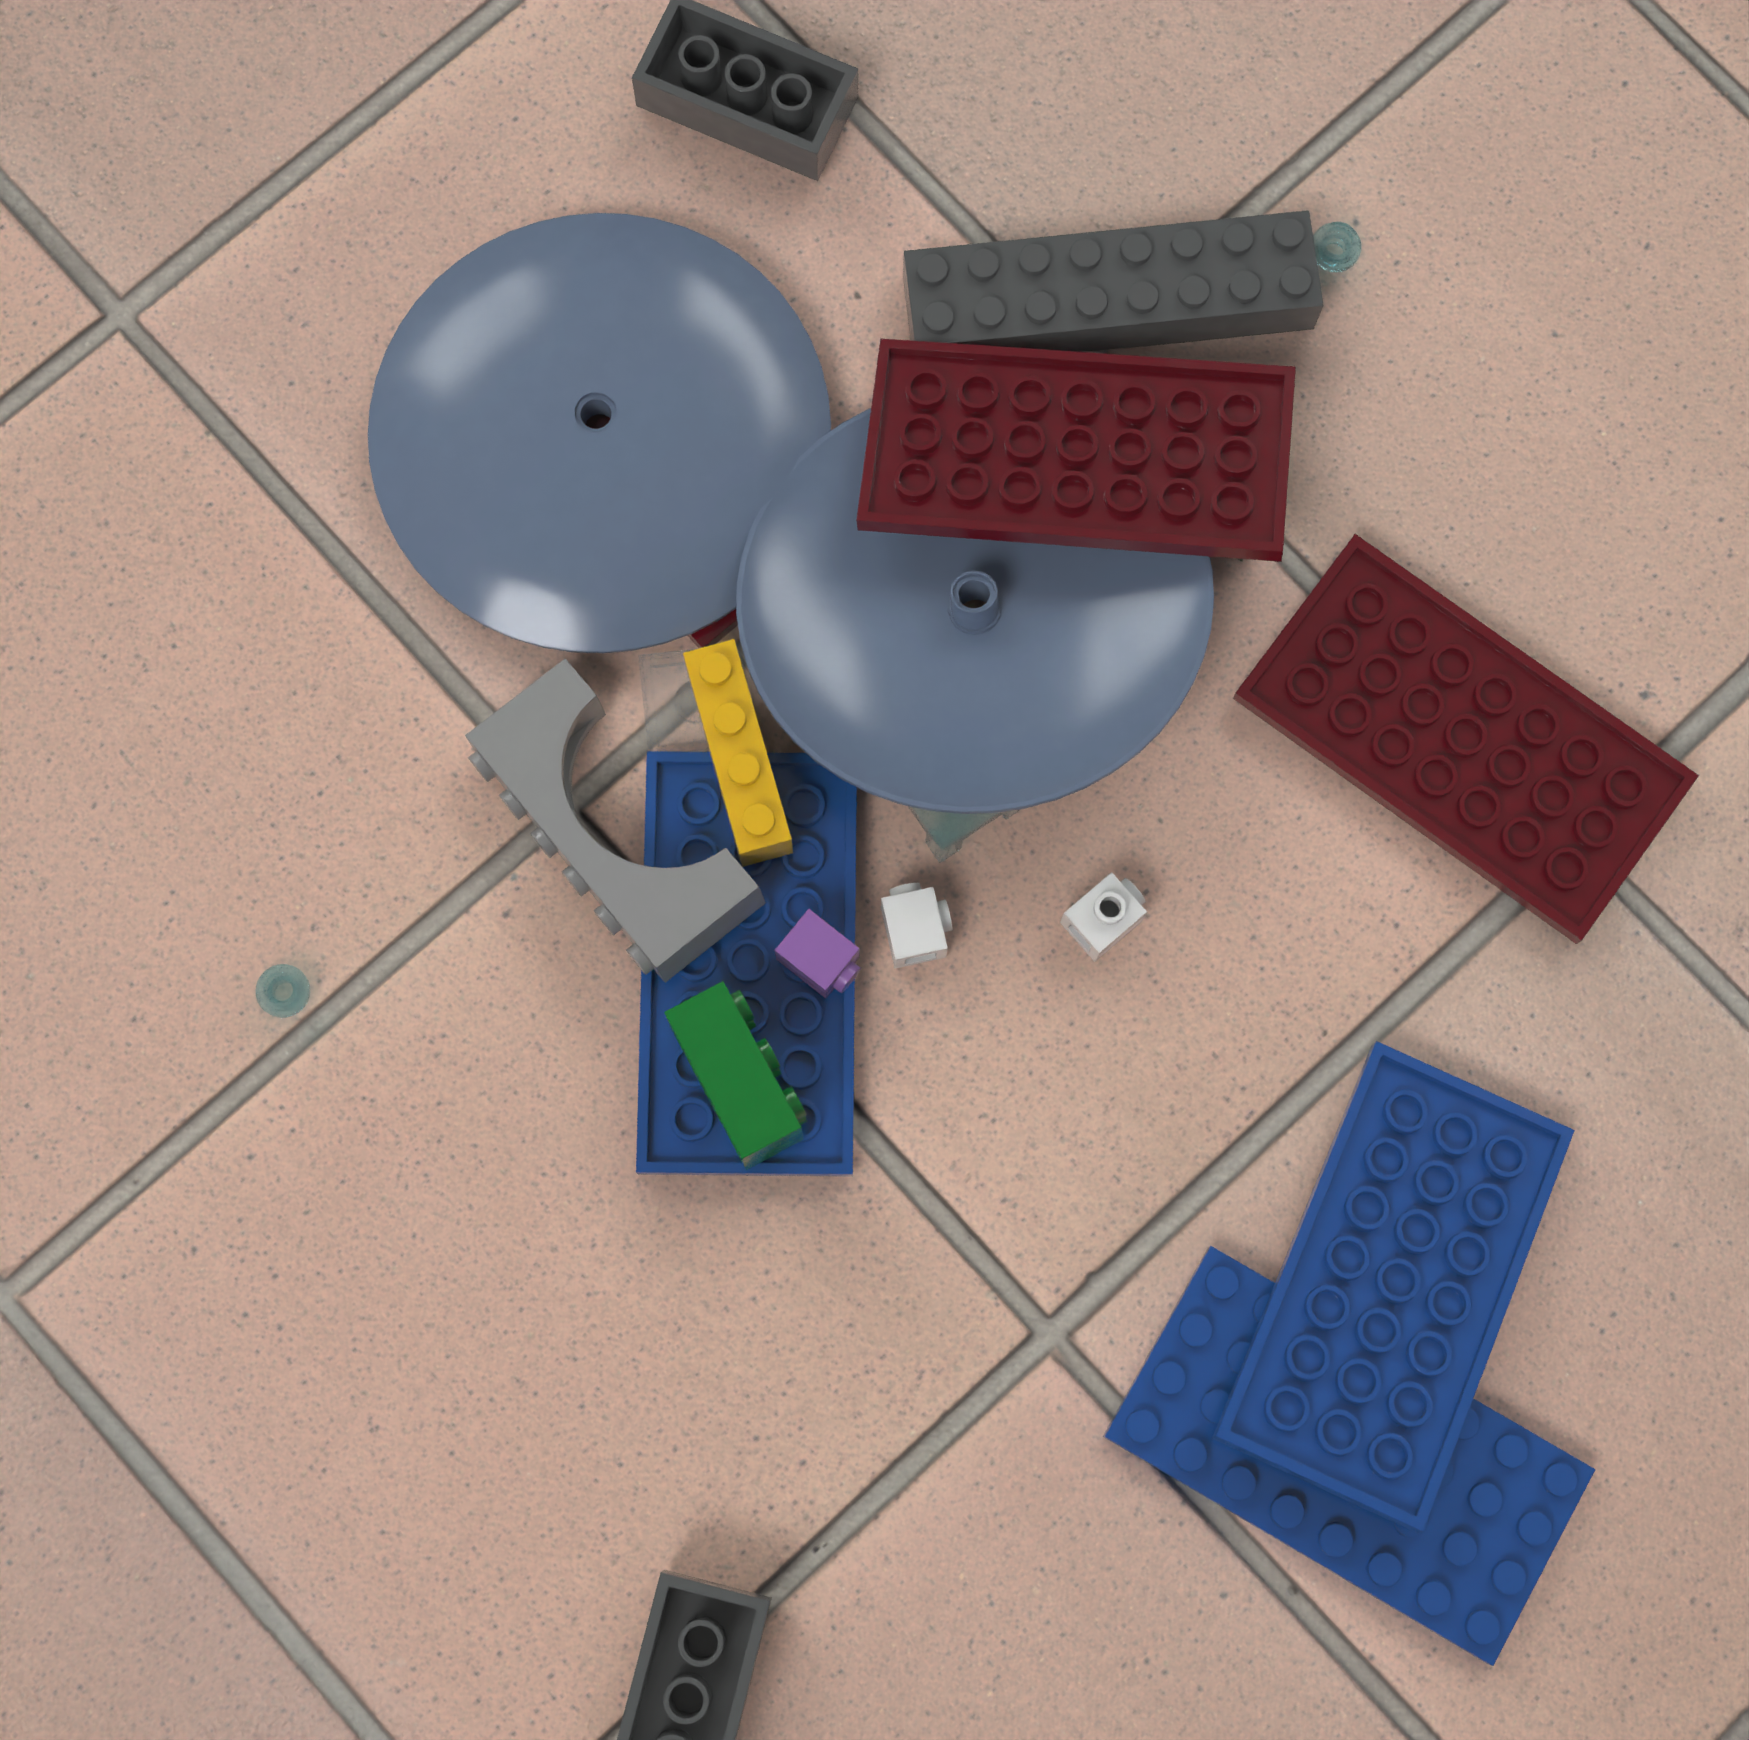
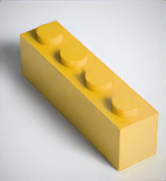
(738, 753)

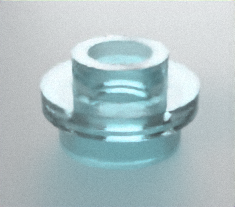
(1339, 234)
(271, 980)

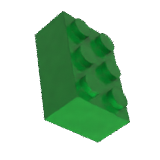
(737, 1073)

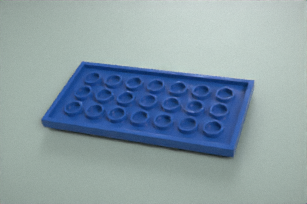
(806, 1032)
(1395, 1287)
(1488, 1526)

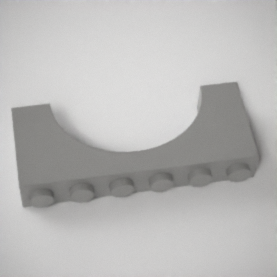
(662, 911)

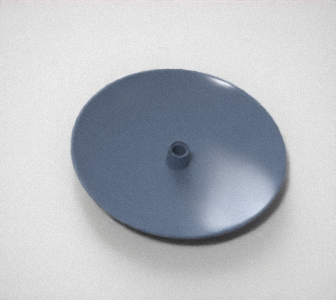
(574, 527)
(947, 703)

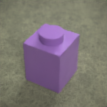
(819, 955)

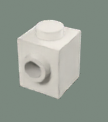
(1104, 915)
(915, 924)

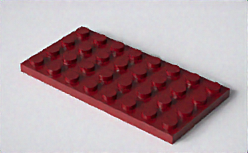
(1078, 449)
(1466, 738)

